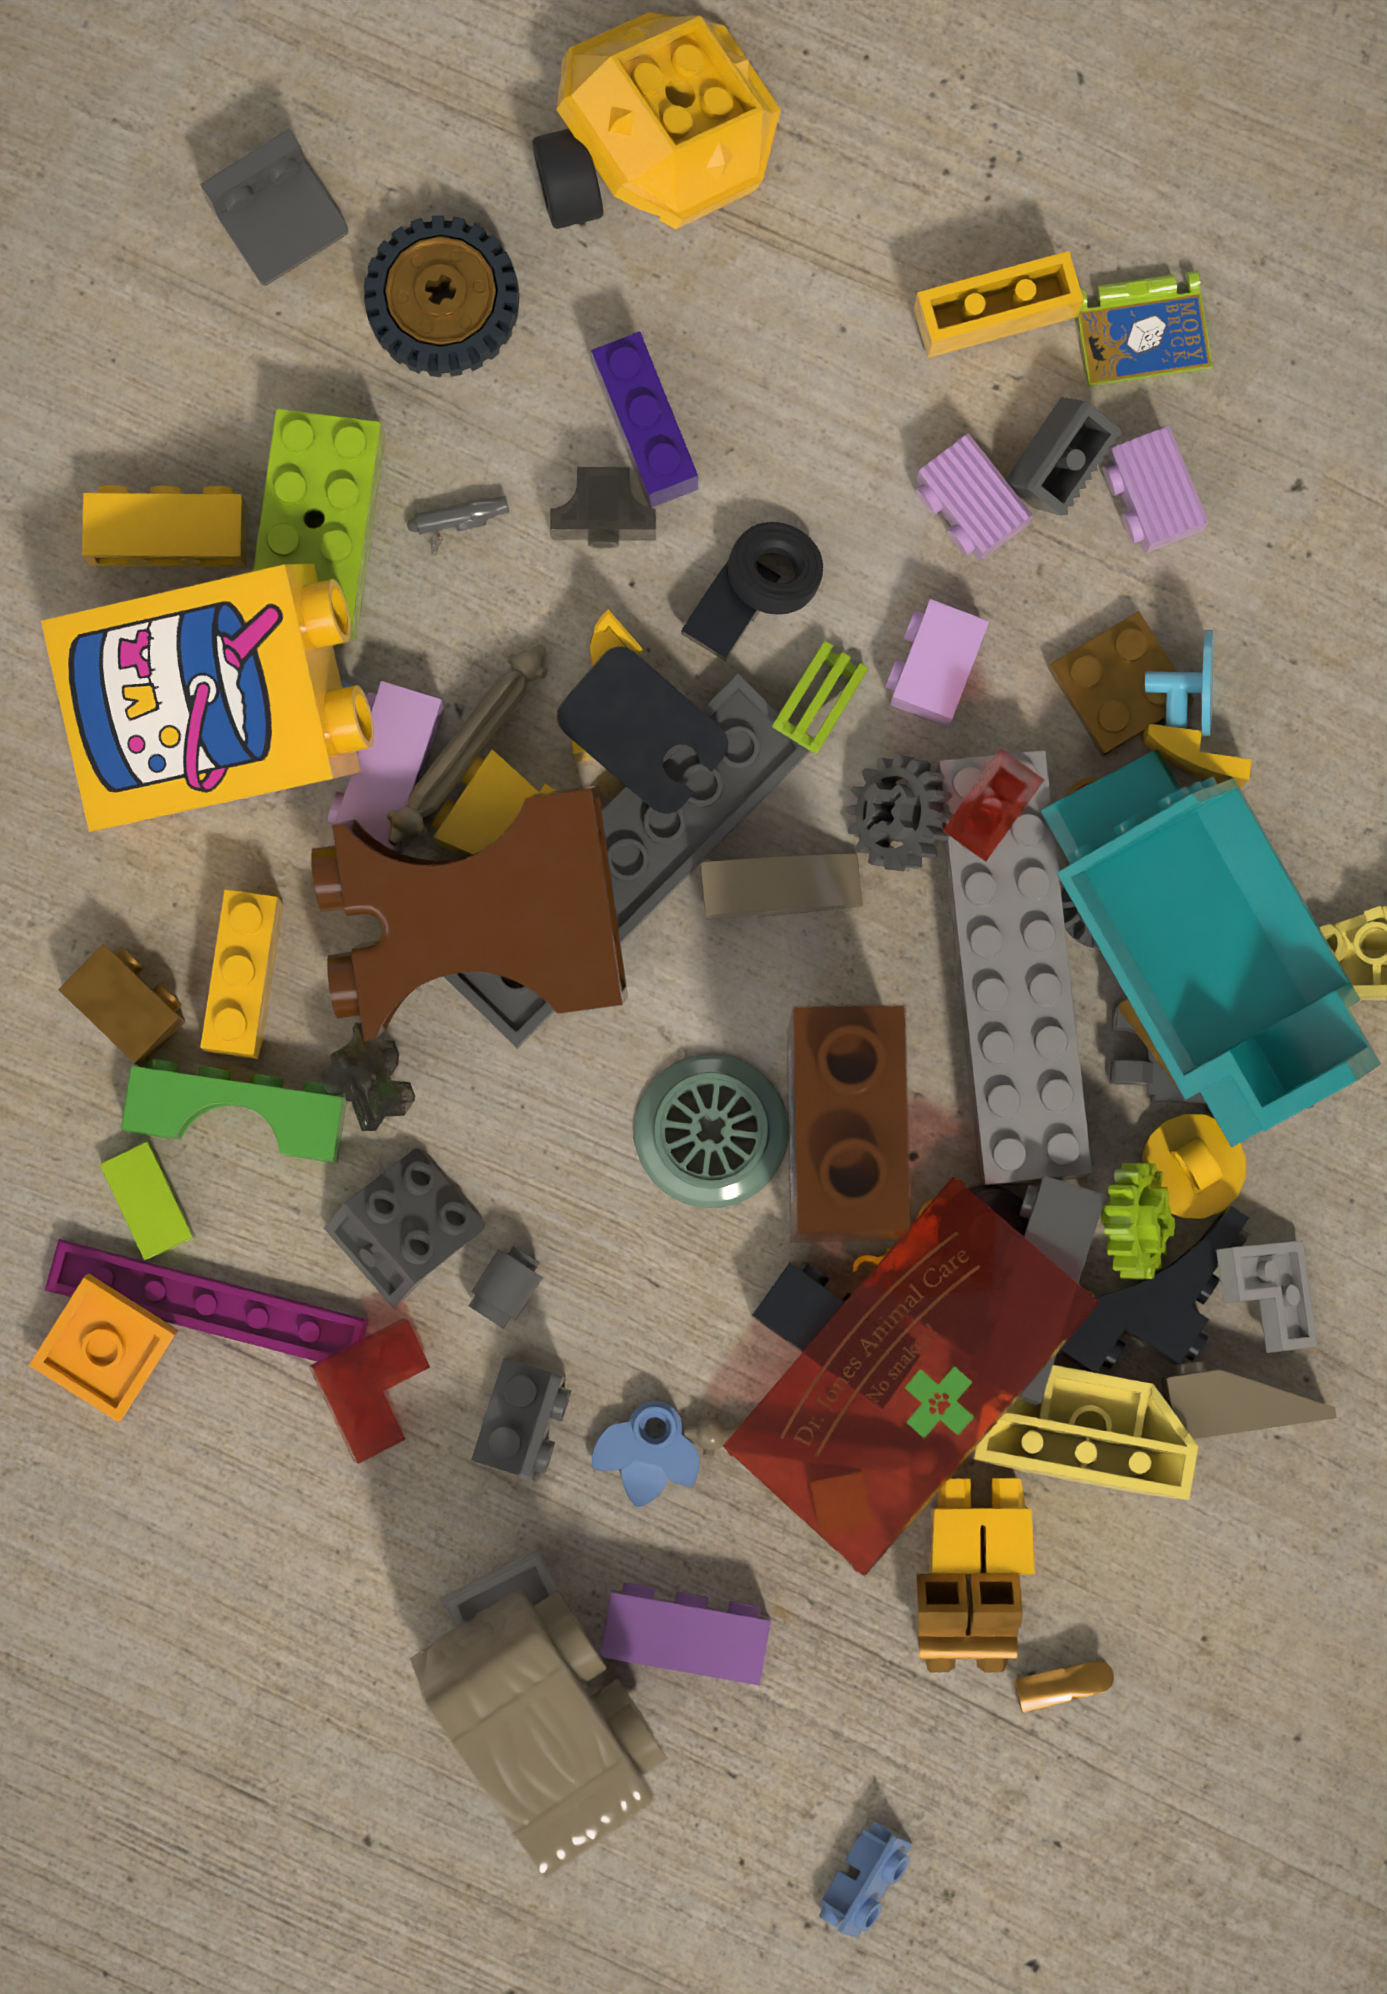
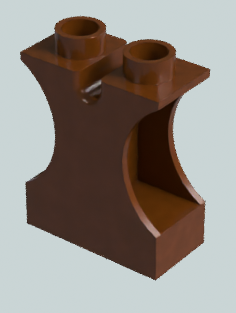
(519, 909)

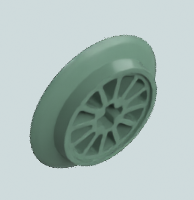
(703, 1189)

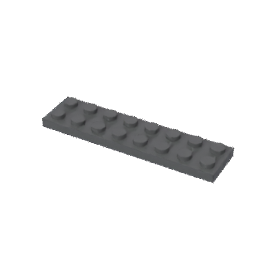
(656, 850)

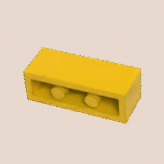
(998, 304)
(164, 527)
(242, 975)

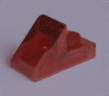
(993, 805)

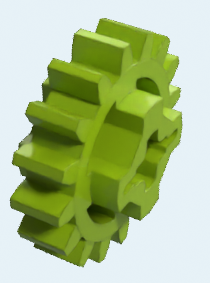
(1137, 1220)

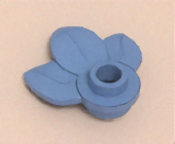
(644, 1460)

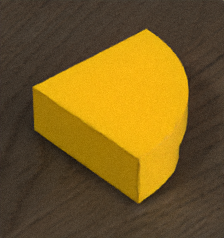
(610, 634)

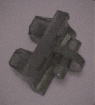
(363, 1076)

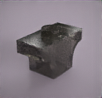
(603, 510)

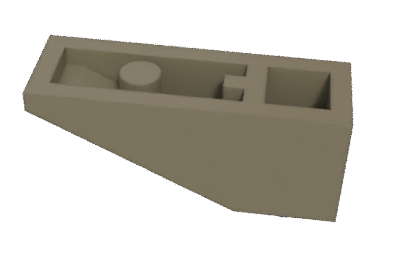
(1229, 1404)

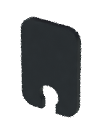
(631, 719)

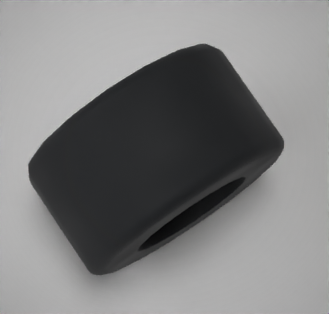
(567, 179)

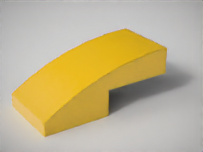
(1182, 750)

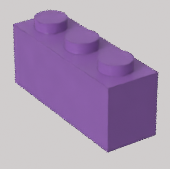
(685, 1634)

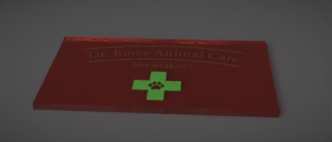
(910, 1375)

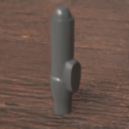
(460, 516)

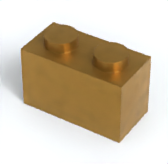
(123, 1004)

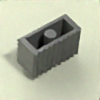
(1062, 456)

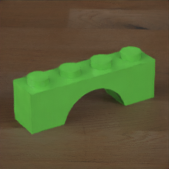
(168, 1102)

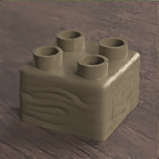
(531, 1729)

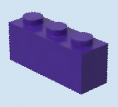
(644, 419)

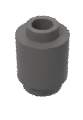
(505, 1286)

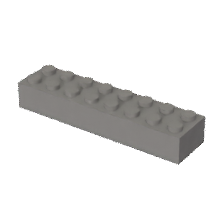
(1016, 992)

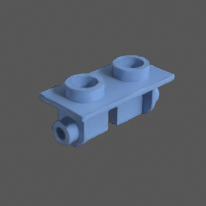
(858, 1899)

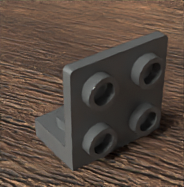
(274, 208)
(403, 1226)
(520, 1419)

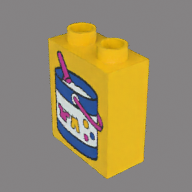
(207, 694)

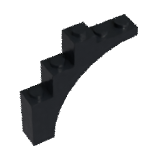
(1160, 1308)

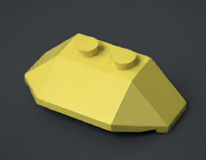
(1098, 1435)

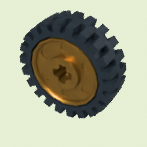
(424, 262)

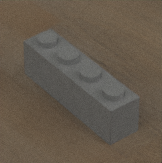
(1062, 1228)

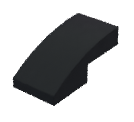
(722, 615)

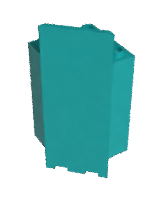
(1210, 944)

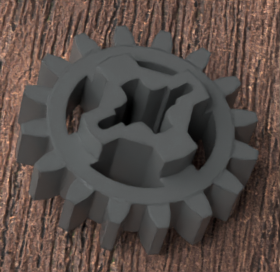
(899, 813)

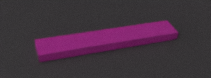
(209, 1303)

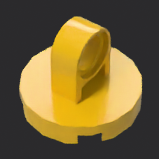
(1196, 1165)

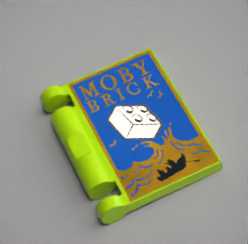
(1144, 330)

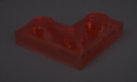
(356, 1382)

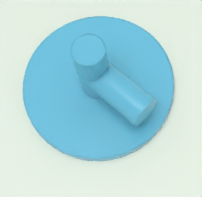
(1179, 684)

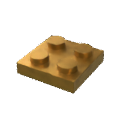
(1108, 682)

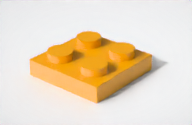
(103, 1347)

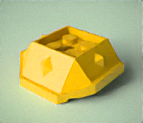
(669, 114)

